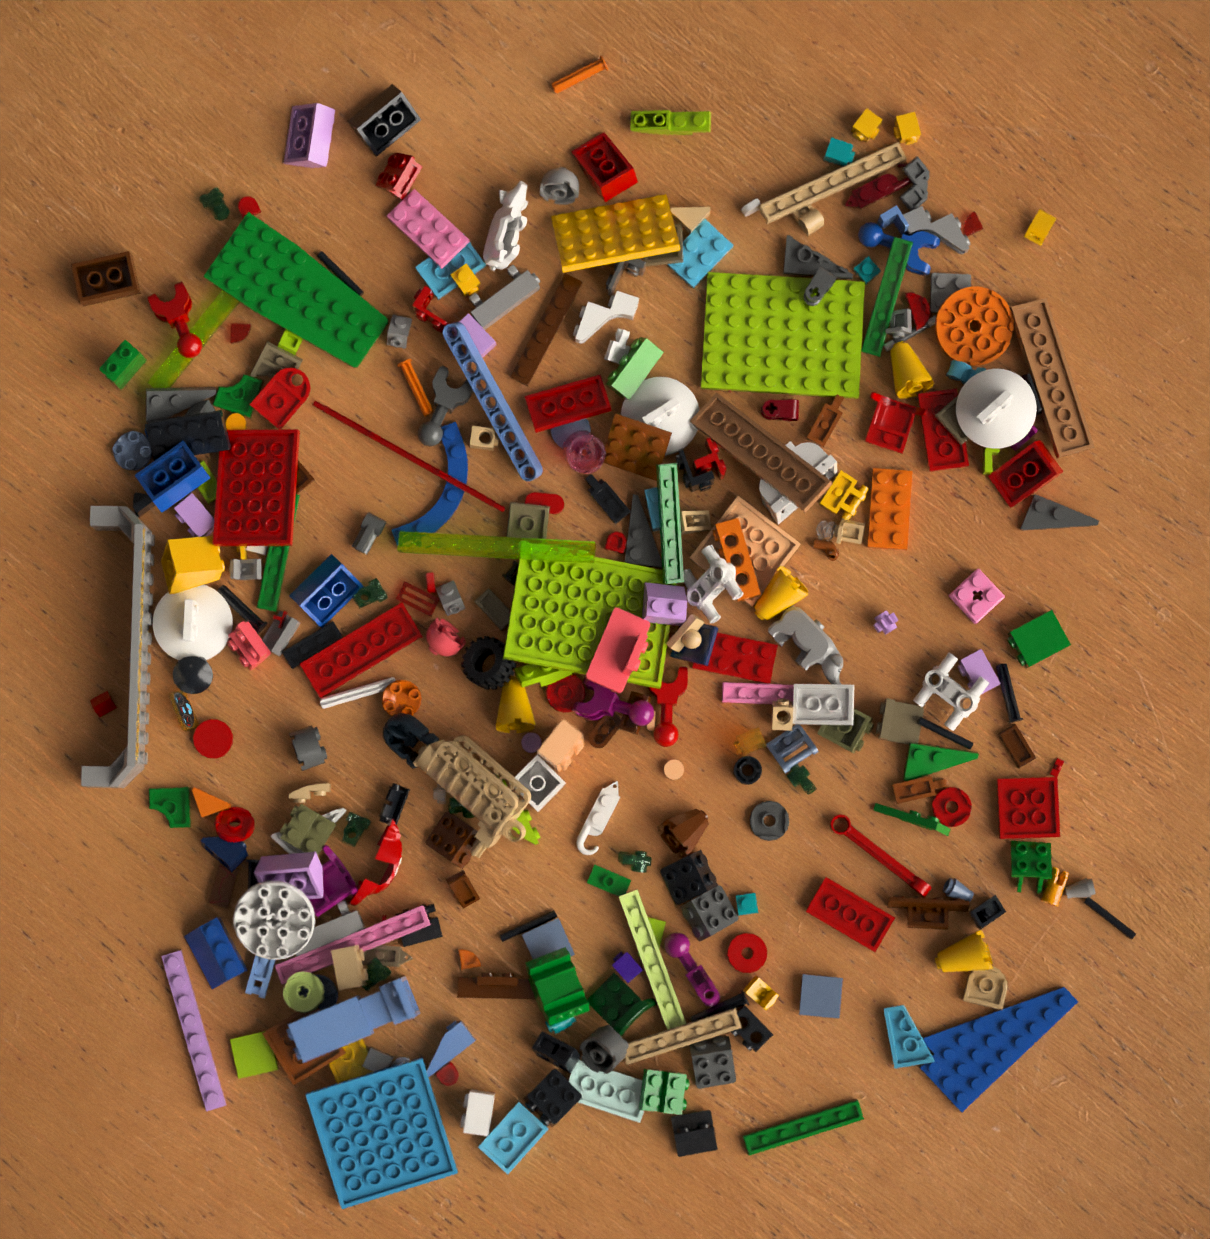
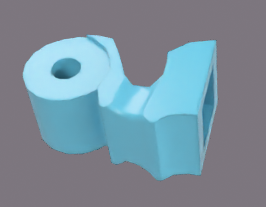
(962, 371)

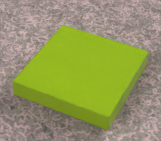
(253, 1055)

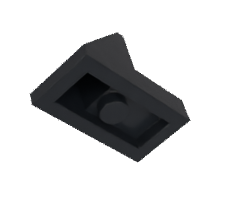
(987, 912)

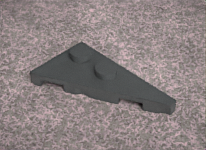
(806, 262)
(166, 402)
(1048, 514)
(640, 544)

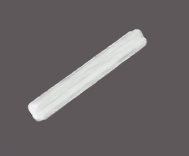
(355, 693)

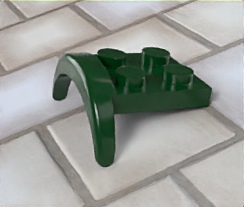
(618, 1004)

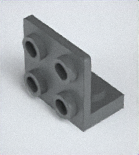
(634, 267)

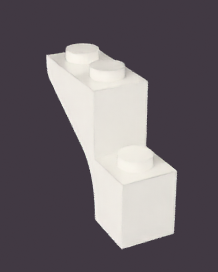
(596, 316)

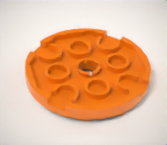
(954, 321)

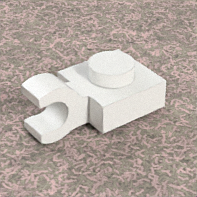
(618, 349)

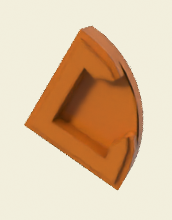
(468, 959)

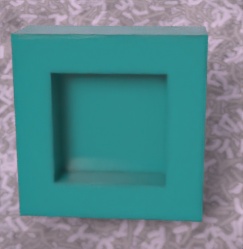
(867, 270)
(746, 904)

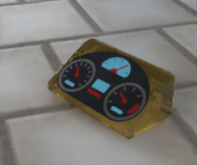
(183, 710)

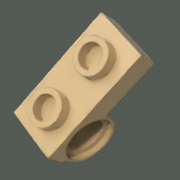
(809, 219)

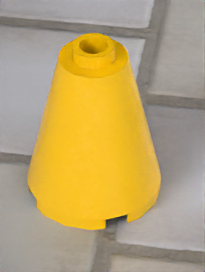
(908, 372)
(780, 594)
(514, 709)
(966, 955)

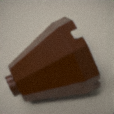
(684, 831)

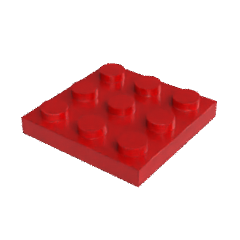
(1028, 808)

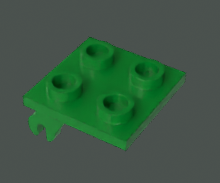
(1031, 860)

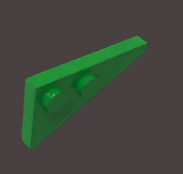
(928, 759)
(913, 818)

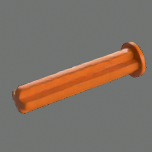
(579, 75)
(416, 387)

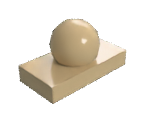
(687, 634)

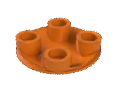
(401, 697)

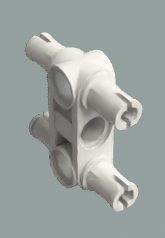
(711, 584)
(951, 691)

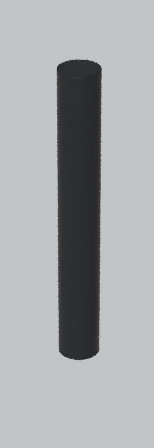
(339, 273)
(945, 733)
(1109, 917)
(528, 925)

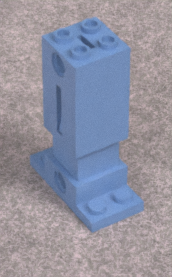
(352, 1020)

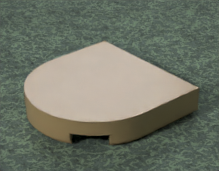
(986, 988)

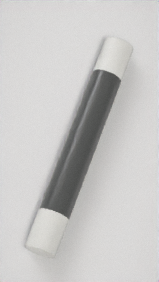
(889, 345)

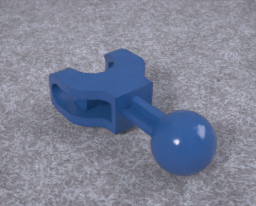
(872, 235)

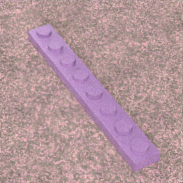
(193, 1030)

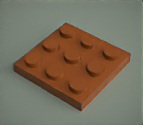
(636, 446)
(284, 1050)

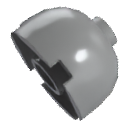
(560, 185)

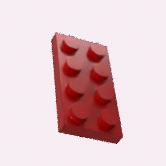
(568, 403)
(941, 448)
(741, 658)
(850, 914)

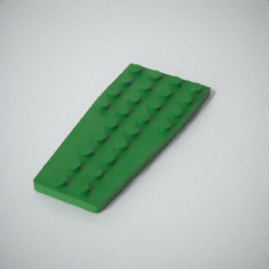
(295, 292)

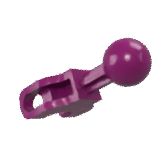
(607, 702)
(677, 946)

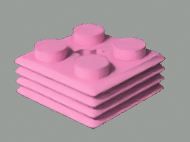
(976, 609)

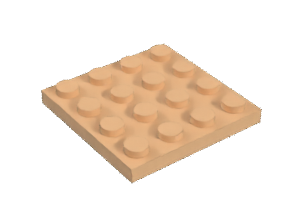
(766, 543)

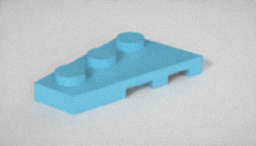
(905, 1040)

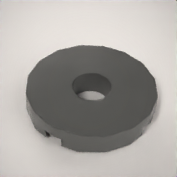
(757, 820)

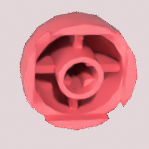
(443, 638)

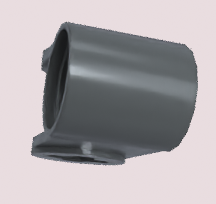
(820, 284)

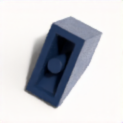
(227, 853)

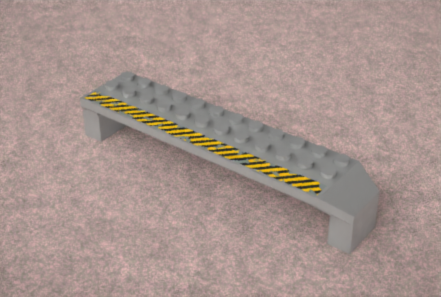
(134, 757)

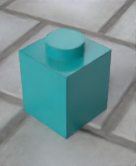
(839, 152)

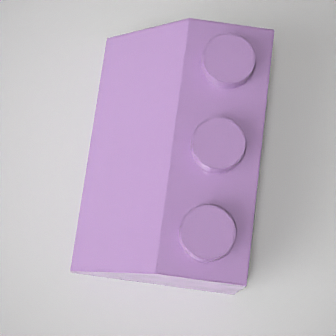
(309, 135)
(297, 869)

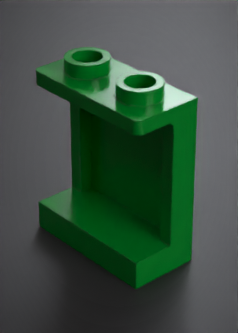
(123, 364)
(1038, 639)

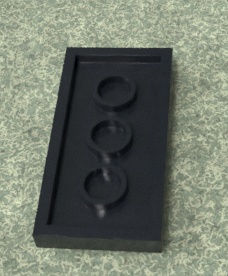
(200, 432)

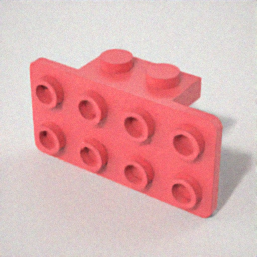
(619, 650)

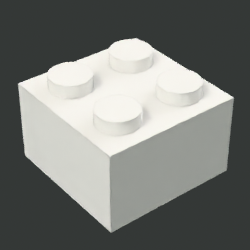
(540, 781)
(479, 1112)

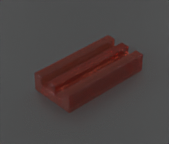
(433, 606)

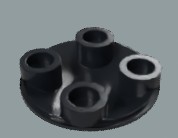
(192, 674)

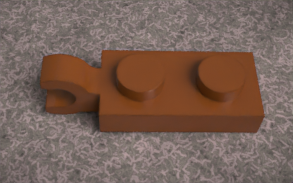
(826, 422)
(917, 789)

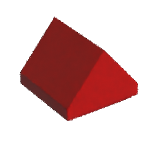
(103, 704)

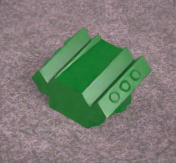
(556, 986)

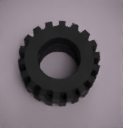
(474, 661)

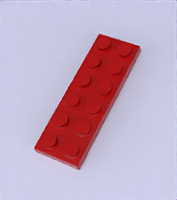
(361, 650)

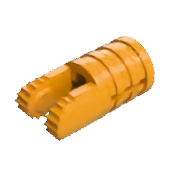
(1052, 890)

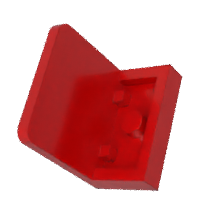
(422, 300)

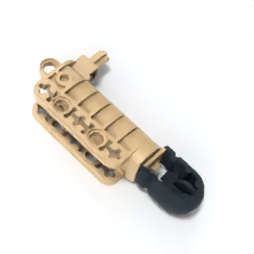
(462, 778)

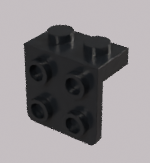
(701, 482)
(688, 877)
(552, 1098)

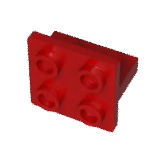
(399, 174)
(706, 463)

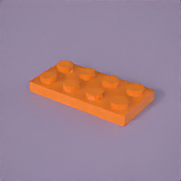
(889, 509)

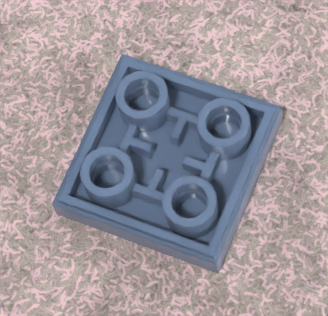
(547, 939)
(820, 996)

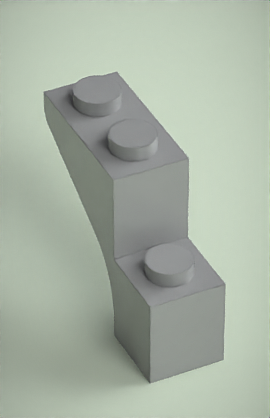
(945, 228)

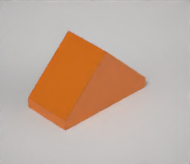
(209, 804)

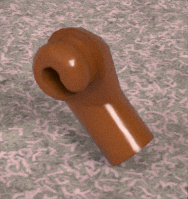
(828, 547)

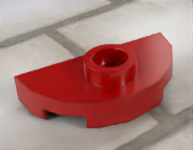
(919, 309)

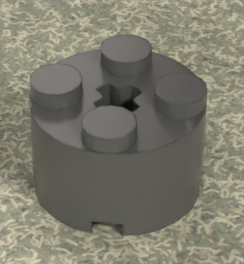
(308, 748)
(603, 1049)

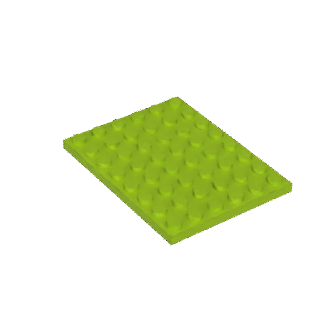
(774, 343)
(565, 607)

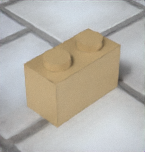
(349, 967)

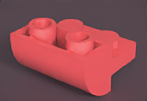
(248, 645)

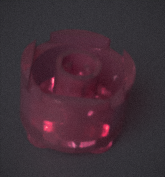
(594, 452)

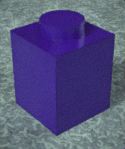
(626, 966)

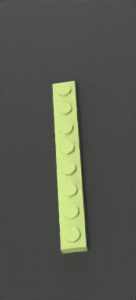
(652, 959)

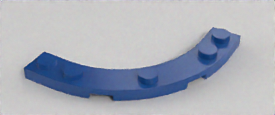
(451, 495)

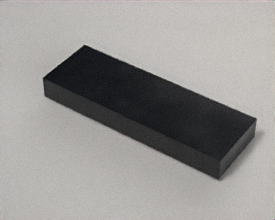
(312, 645)

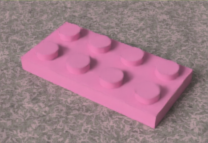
(428, 228)

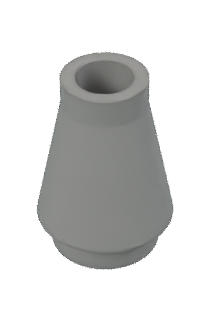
(1081, 889)

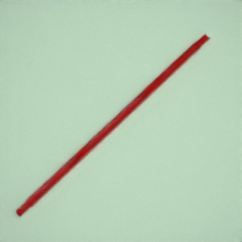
(409, 456)

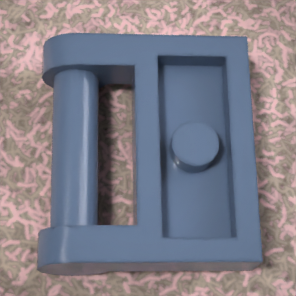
(788, 743)

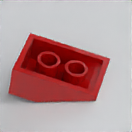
(605, 166)
(1025, 473)

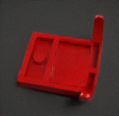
(891, 423)

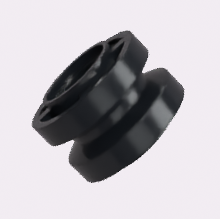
(754, 763)

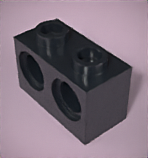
(753, 1025)
(556, 1052)

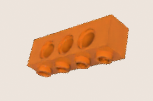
(733, 529)

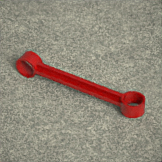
(884, 858)

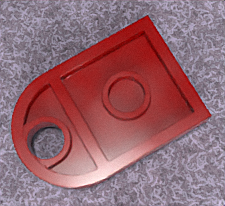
(281, 398)

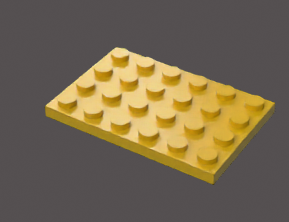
(615, 233)

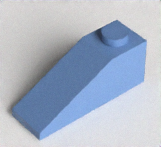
(452, 1044)

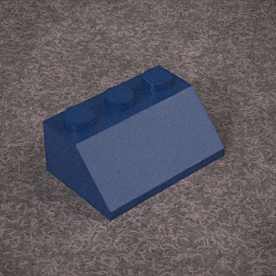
(172, 476)
(326, 590)
(215, 952)

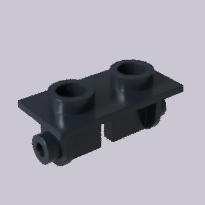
(397, 796)

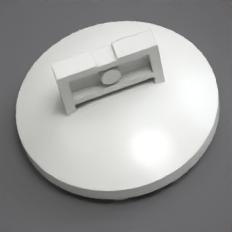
(667, 406)
(996, 408)
(193, 623)
(274, 920)

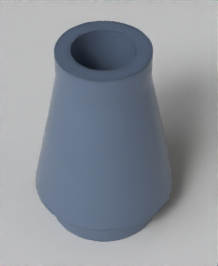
(955, 889)

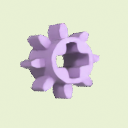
(885, 622)

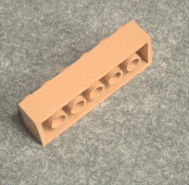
(561, 746)

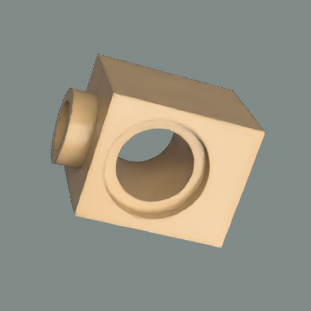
(475, 436)
(785, 722)

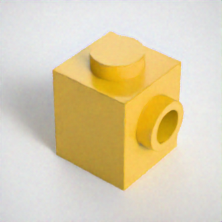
(866, 126)
(907, 128)

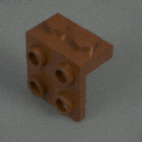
(453, 839)

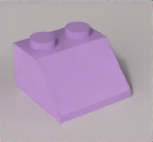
(664, 604)

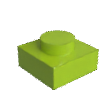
(290, 342)

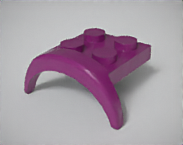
(336, 884)

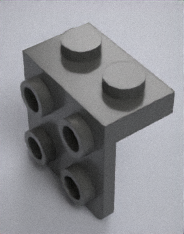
(709, 913)
(713, 1062)

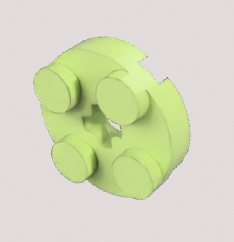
(293, 987)

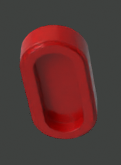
(553, 500)

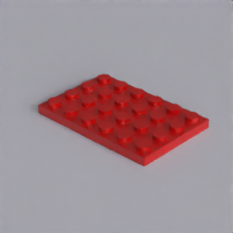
(257, 488)

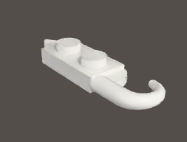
(598, 817)

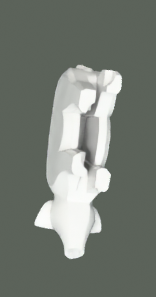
(503, 234)

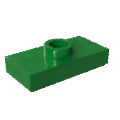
(608, 881)

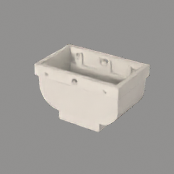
(816, 457)

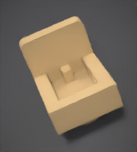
(849, 531)

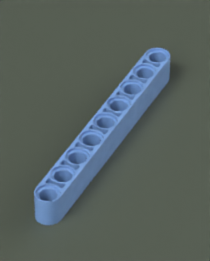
(501, 406)

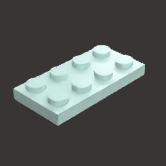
(608, 1092)

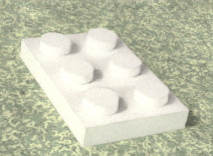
(823, 704)

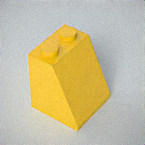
(191, 563)

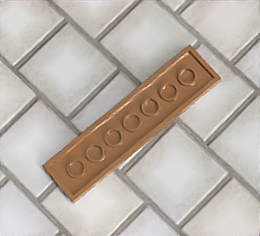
(1051, 378)
(761, 452)

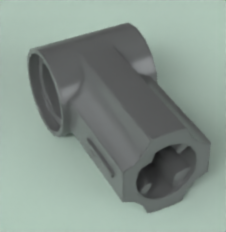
(370, 529)

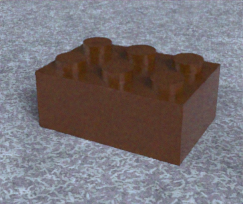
(105, 278)

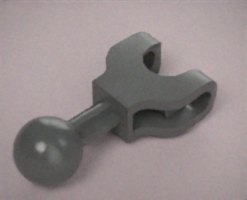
(446, 401)

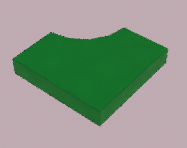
(238, 397)
(173, 804)

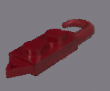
(876, 190)

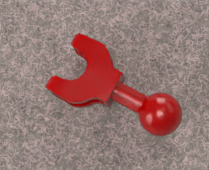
(176, 314)
(666, 732)

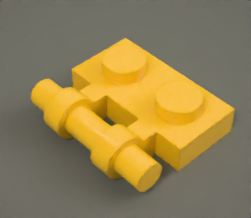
(839, 491)

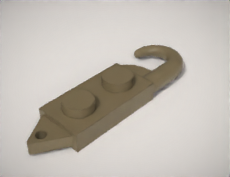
(388, 956)

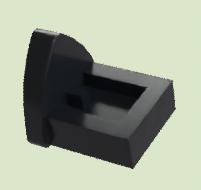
(142, 503)

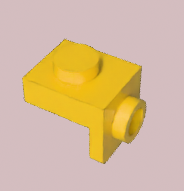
(466, 280)
(761, 993)

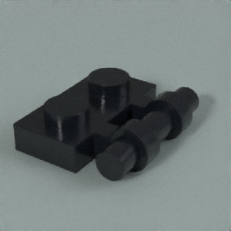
(425, 934)

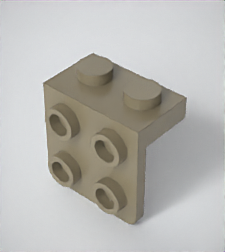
(899, 722)

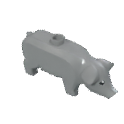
(812, 641)

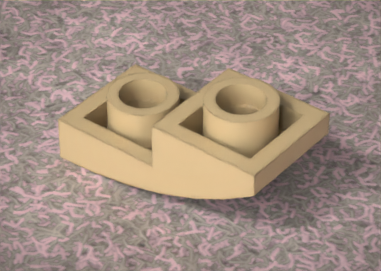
(305, 793)

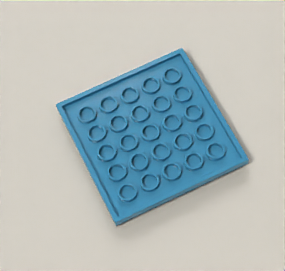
(381, 1133)

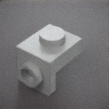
(900, 323)
(399, 331)
(245, 569)
(450, 598)

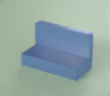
(893, 216)

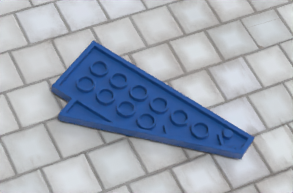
(982, 1049)

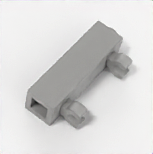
(506, 299)
(335, 929)

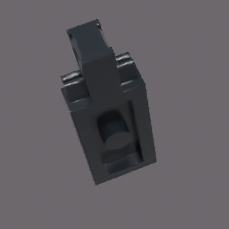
(607, 499)

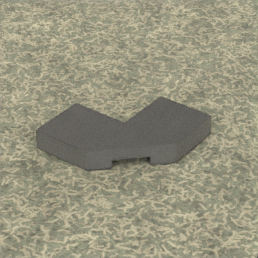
(919, 176)

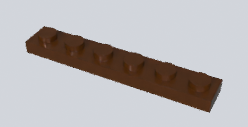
(546, 329)

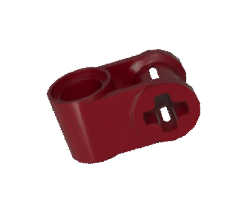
(784, 410)

